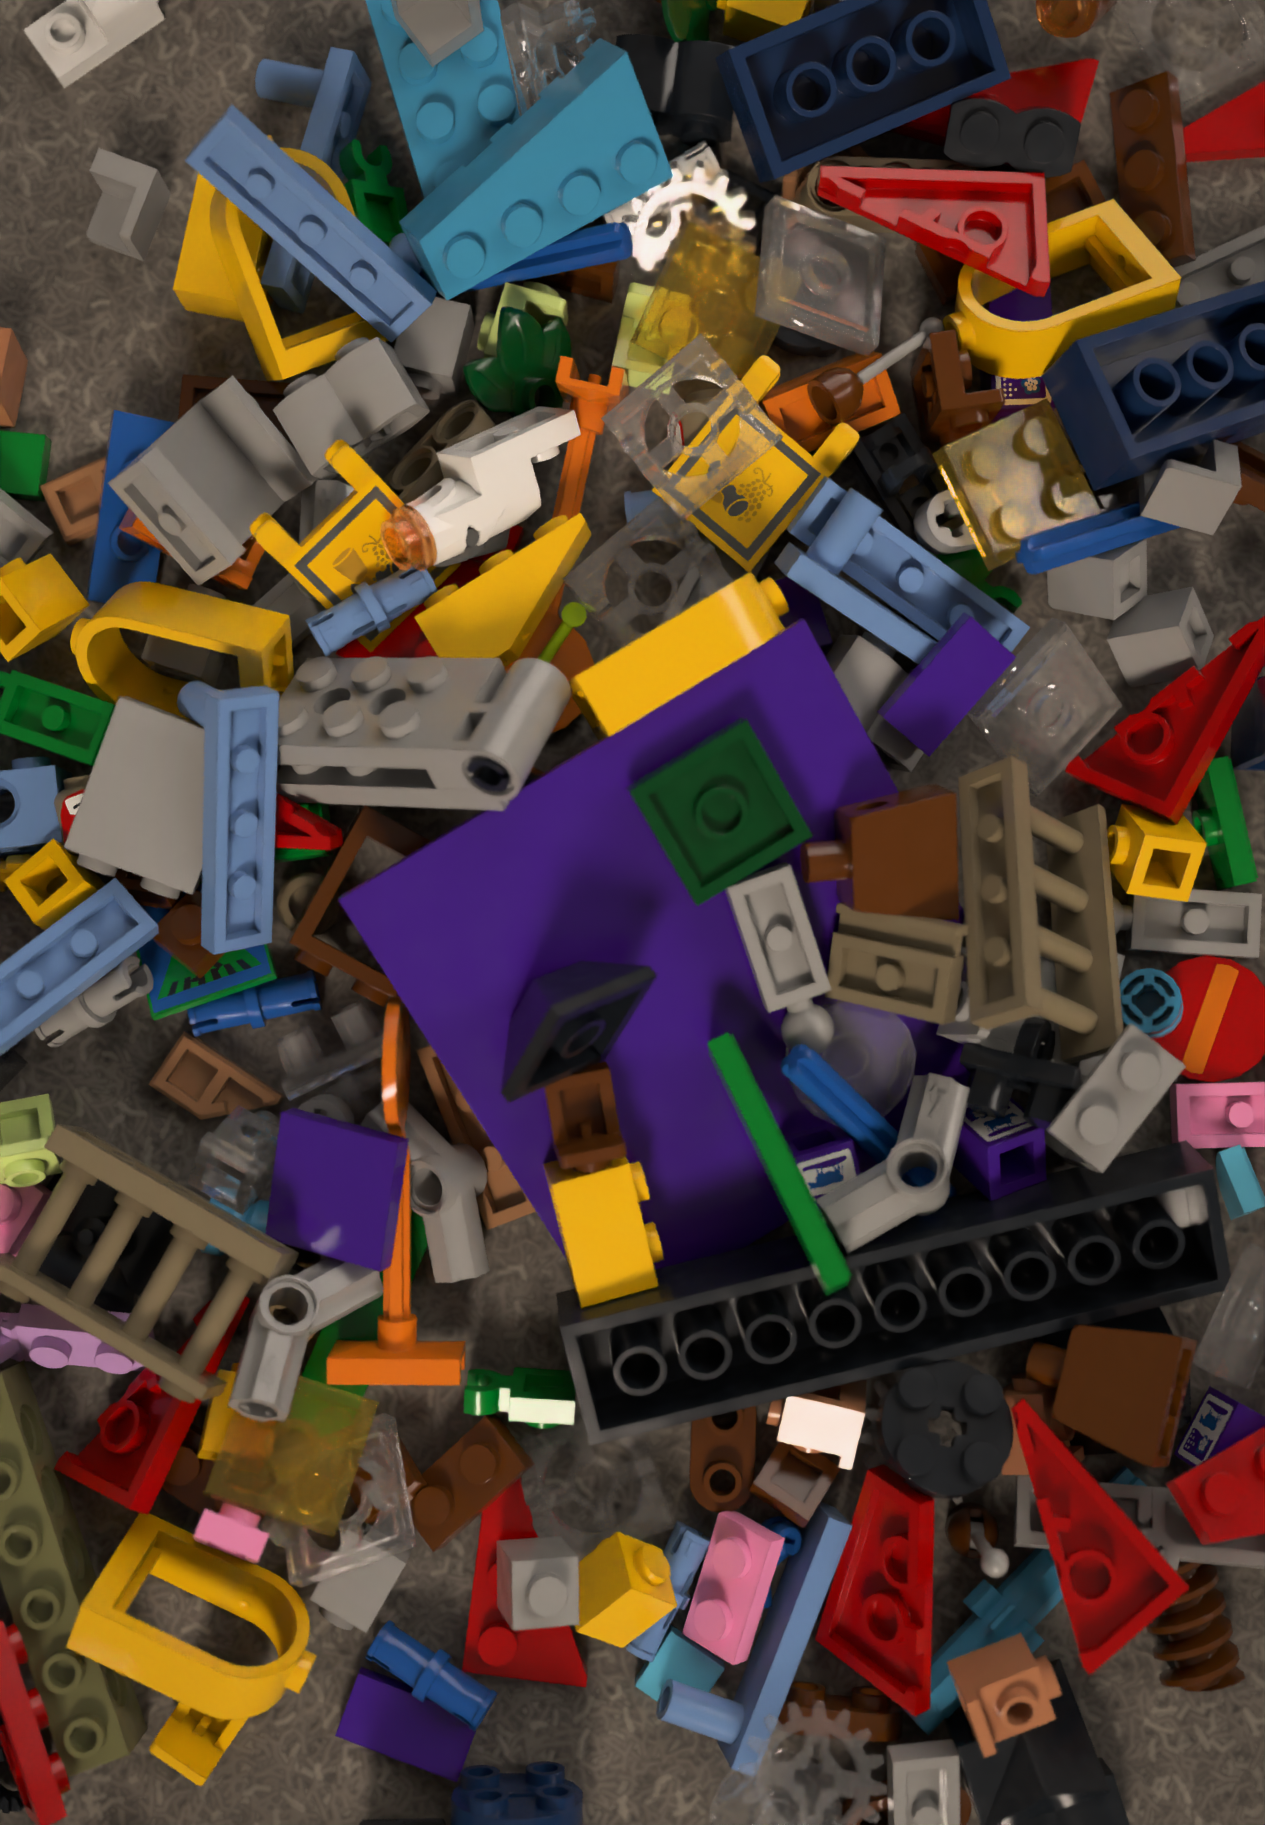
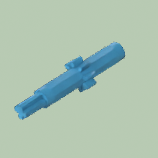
(999, 1614)

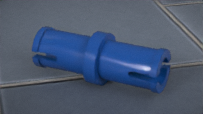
(258, 1004)
(431, 1675)

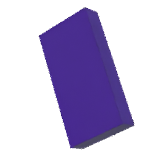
(946, 684)
(396, 1724)

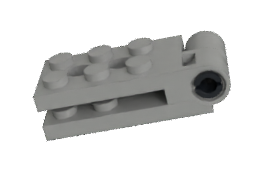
(415, 730)

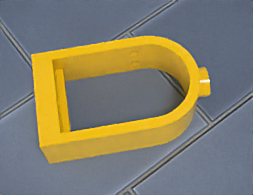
(1096, 236)
(303, 350)
(679, 654)
(111, 670)
(171, 1665)

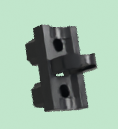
(888, 460)
(1026, 1069)

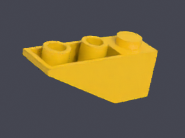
(509, 598)

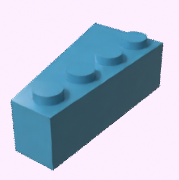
(543, 176)

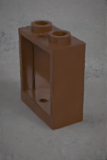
(323, 956)

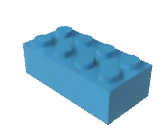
(449, 107)

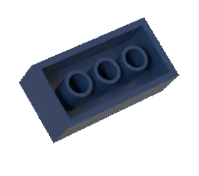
(856, 75)
(1164, 386)

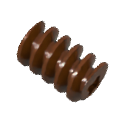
(1197, 1635)

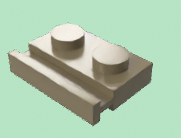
(897, 964)

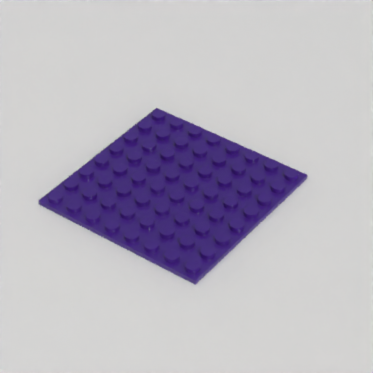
(584, 880)

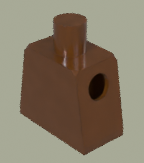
(892, 855)
(1118, 1387)

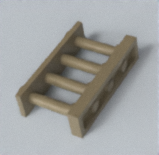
(1002, 912)
(193, 1227)

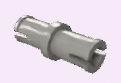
(98, 1002)

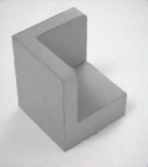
(439, 25)
(129, 204)
(1193, 494)
(1102, 583)
(1161, 637)

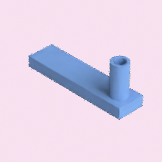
(337, 107)
(312, 225)
(824, 560)
(908, 574)
(236, 811)
(69, 959)
(775, 1651)

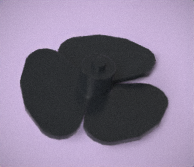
(87, 1224)

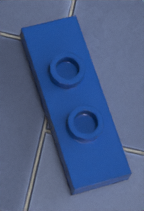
(116, 554)

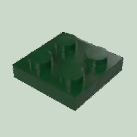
(719, 811)

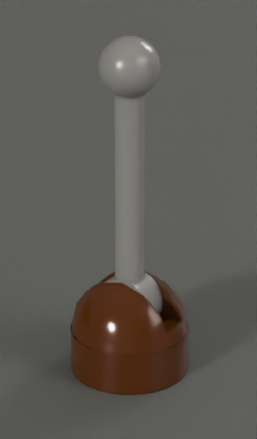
(839, 391)
(976, 1538)

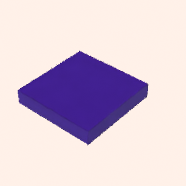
(336, 1188)

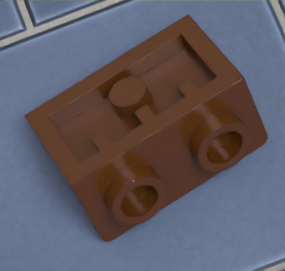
(939, 392)

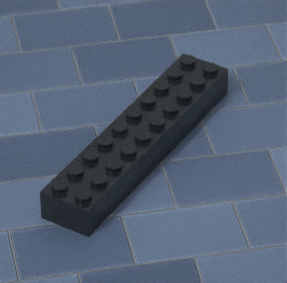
(928, 1290)

